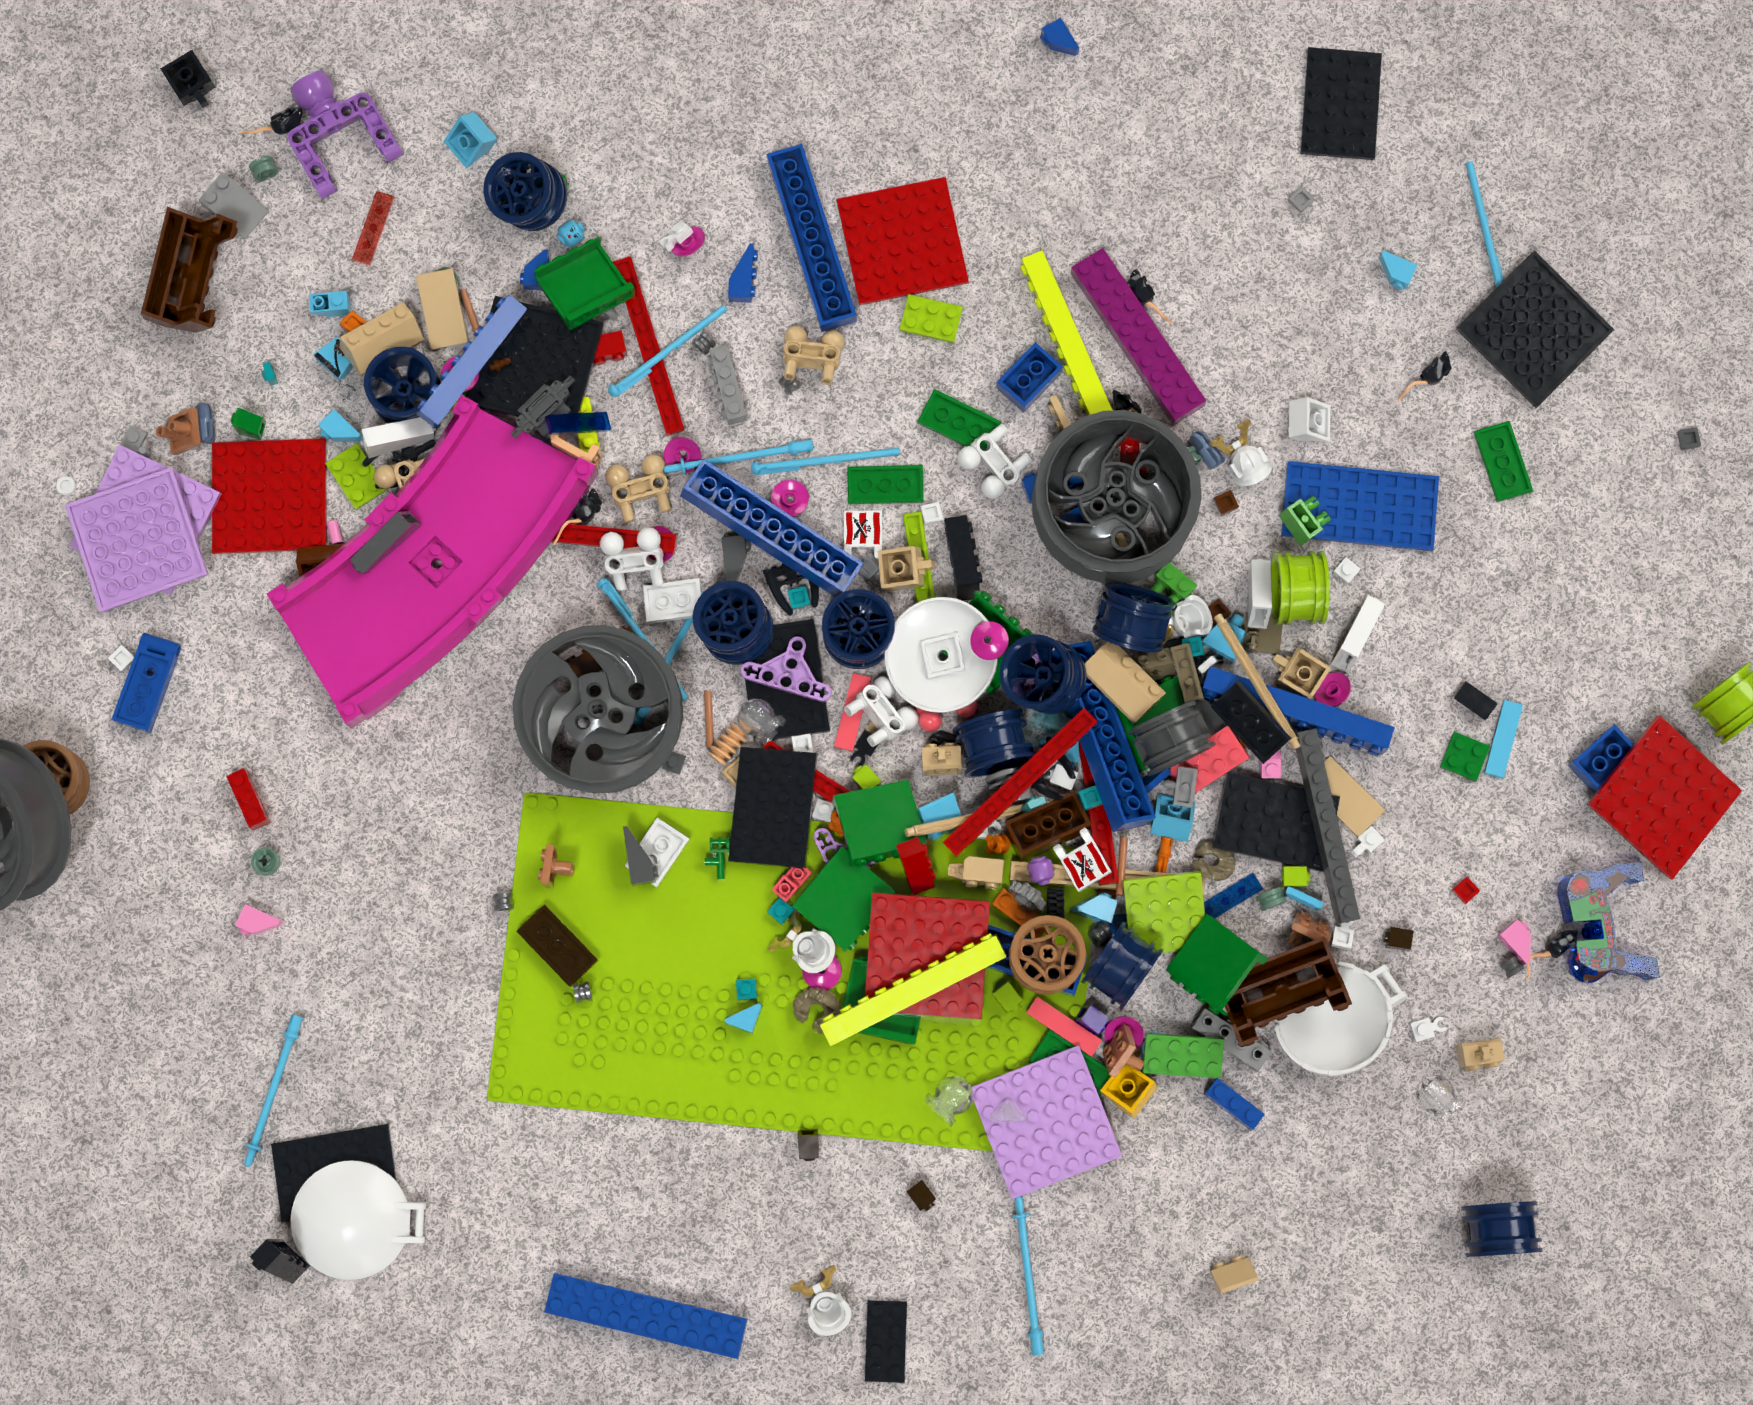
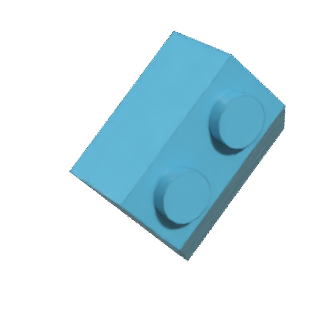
(470, 139)
(939, 810)
(1171, 819)

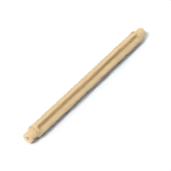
(1255, 679)
(952, 823)

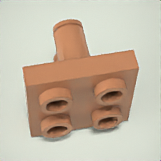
(182, 431)
(552, 866)
(1305, 925)
(1122, 1052)

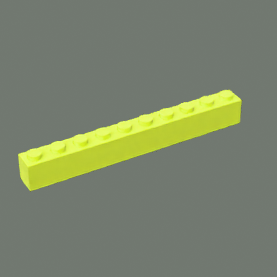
(1064, 334)
(912, 990)

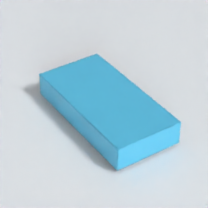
(1303, 898)

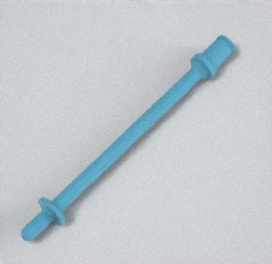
(792, 448)
(290, 1036)
(1035, 1333)

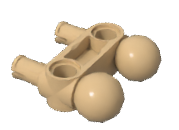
(812, 354)
(387, 476)
(640, 488)

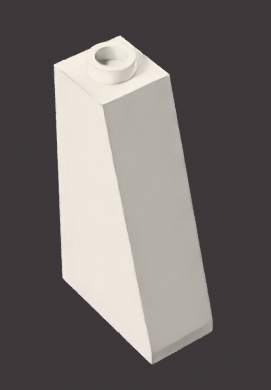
(396, 435)
(1259, 593)
(1358, 634)

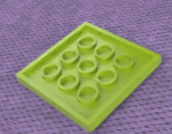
(1164, 908)

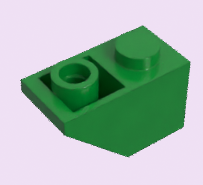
(248, 424)

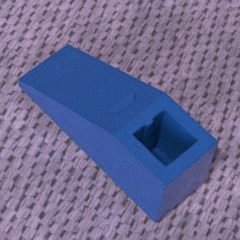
(741, 279)

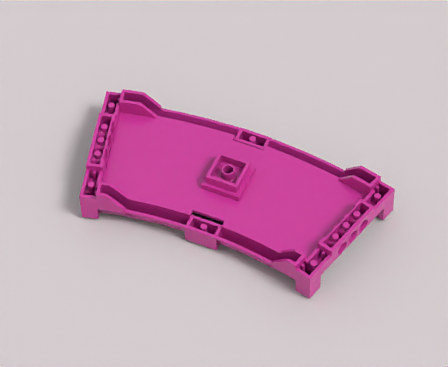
(482, 512)

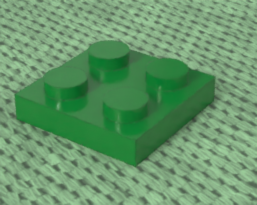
(1465, 756)

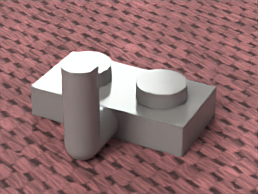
(134, 440)
(1184, 786)

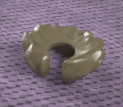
(1219, 872)
(815, 996)

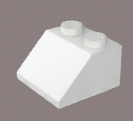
(1309, 420)

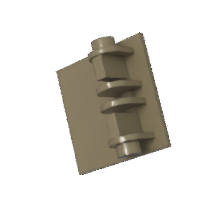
(1262, 639)

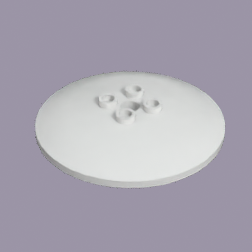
(914, 656)

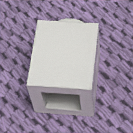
(1060, 778)

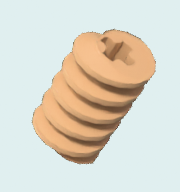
(727, 744)

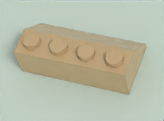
(389, 330)
(1123, 681)

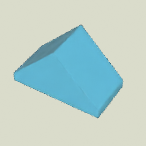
(746, 1019)

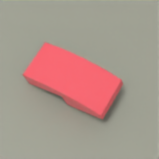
(791, 882)

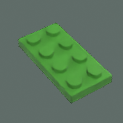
(1183, 1055)

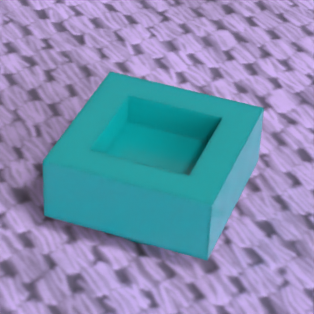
(269, 374)
(798, 597)
(1195, 645)
(1090, 798)
(1033, 803)
(780, 911)
(746, 989)

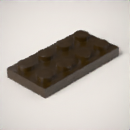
(557, 946)

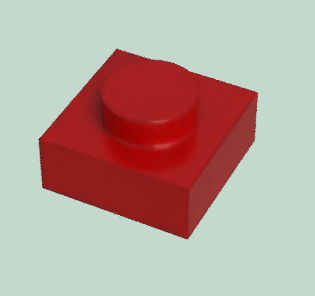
(1466, 890)

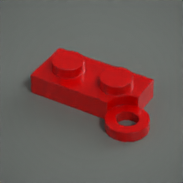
(1129, 452)

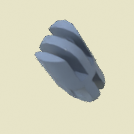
(206, 423)
(1210, 455)

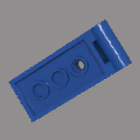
(143, 693)

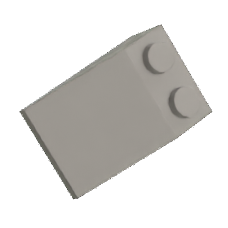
(233, 202)

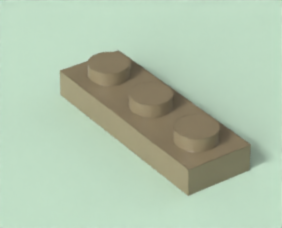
(1187, 673)

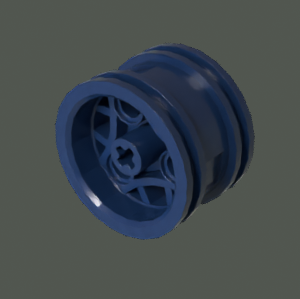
(506, 199)
(718, 608)
(1122, 965)

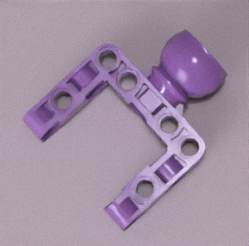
(315, 94)

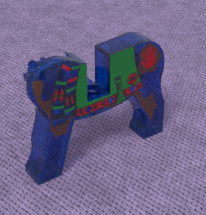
(1584, 900)

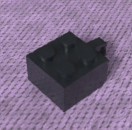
(188, 79)

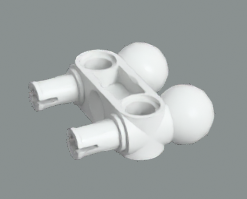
(994, 460)
(633, 558)
(882, 712)

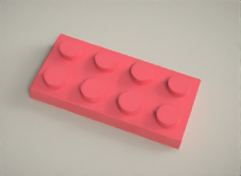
(1217, 760)

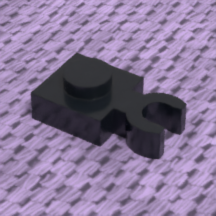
(864, 748)

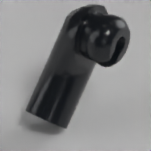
(942, 736)

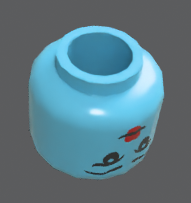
(570, 233)

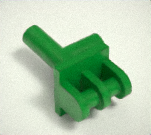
(719, 860)

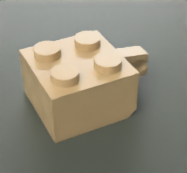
(902, 568)
(1300, 673)
(941, 760)
(978, 872)
(1480, 1053)

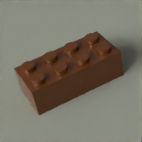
(1046, 826)

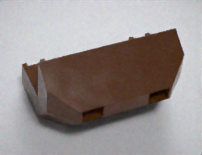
(184, 269)
(1284, 990)

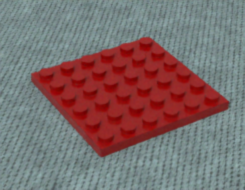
(902, 241)
(269, 495)
(1664, 797)
(918, 930)

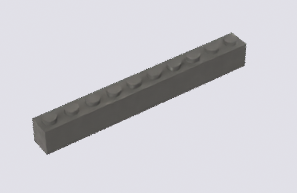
(1326, 827)

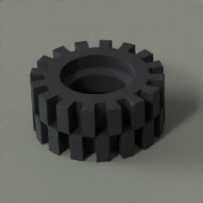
(1055, 902)

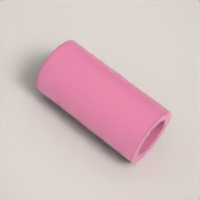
(334, 532)

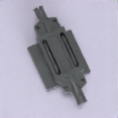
(546, 401)

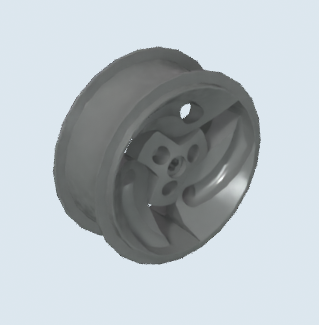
(1083, 453)
(542, 710)
(39, 837)

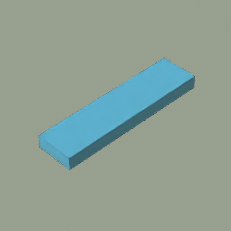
(1503, 739)

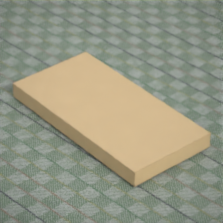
(442, 308)
(1356, 806)

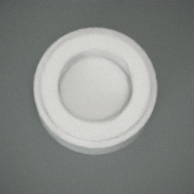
(66, 486)

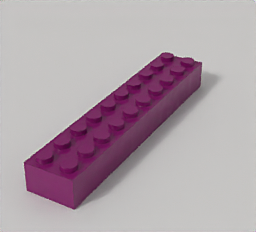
(1138, 336)

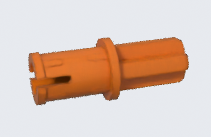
(1164, 854)

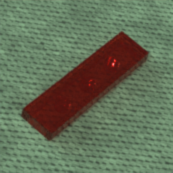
(373, 228)

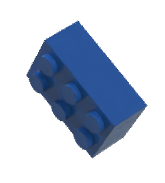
(1029, 377)
(1601, 758)

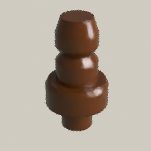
(497, 365)

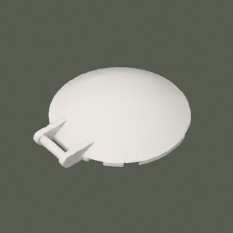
(1346, 1039)
(353, 1220)

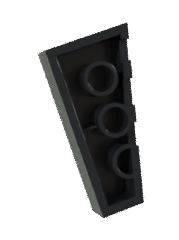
(962, 556)
(279, 1260)

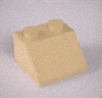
(1233, 1275)

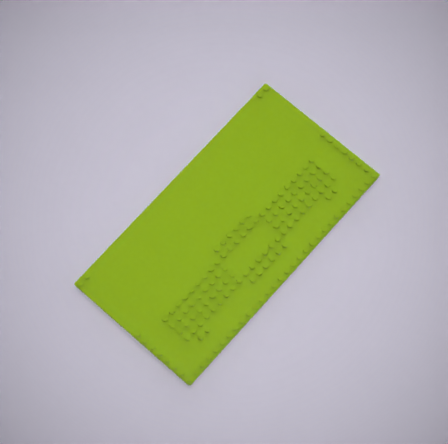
(669, 976)

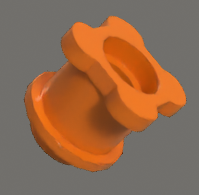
(835, 824)
(997, 844)

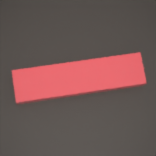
(849, 725)
(1064, 1026)

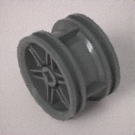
(1171, 738)

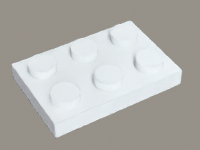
(671, 600)
(663, 847)

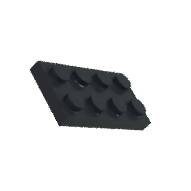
(1251, 722)
(885, 1341)

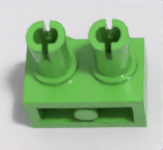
(1302, 522)
(1175, 582)

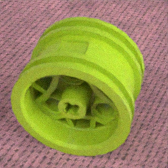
(1300, 588)
(1729, 704)

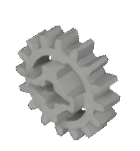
(1027, 896)

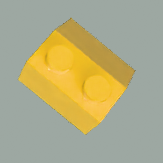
(1129, 1090)

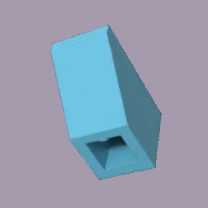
(330, 304)

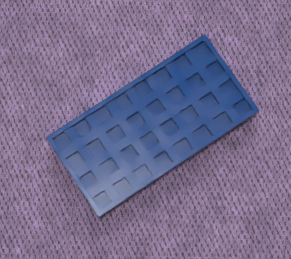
(1367, 504)

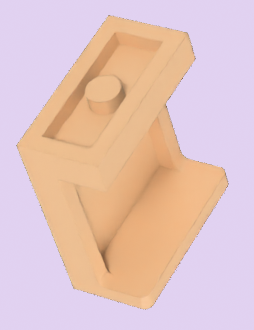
(593, 456)

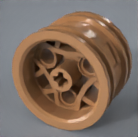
(74, 770)
(1044, 945)

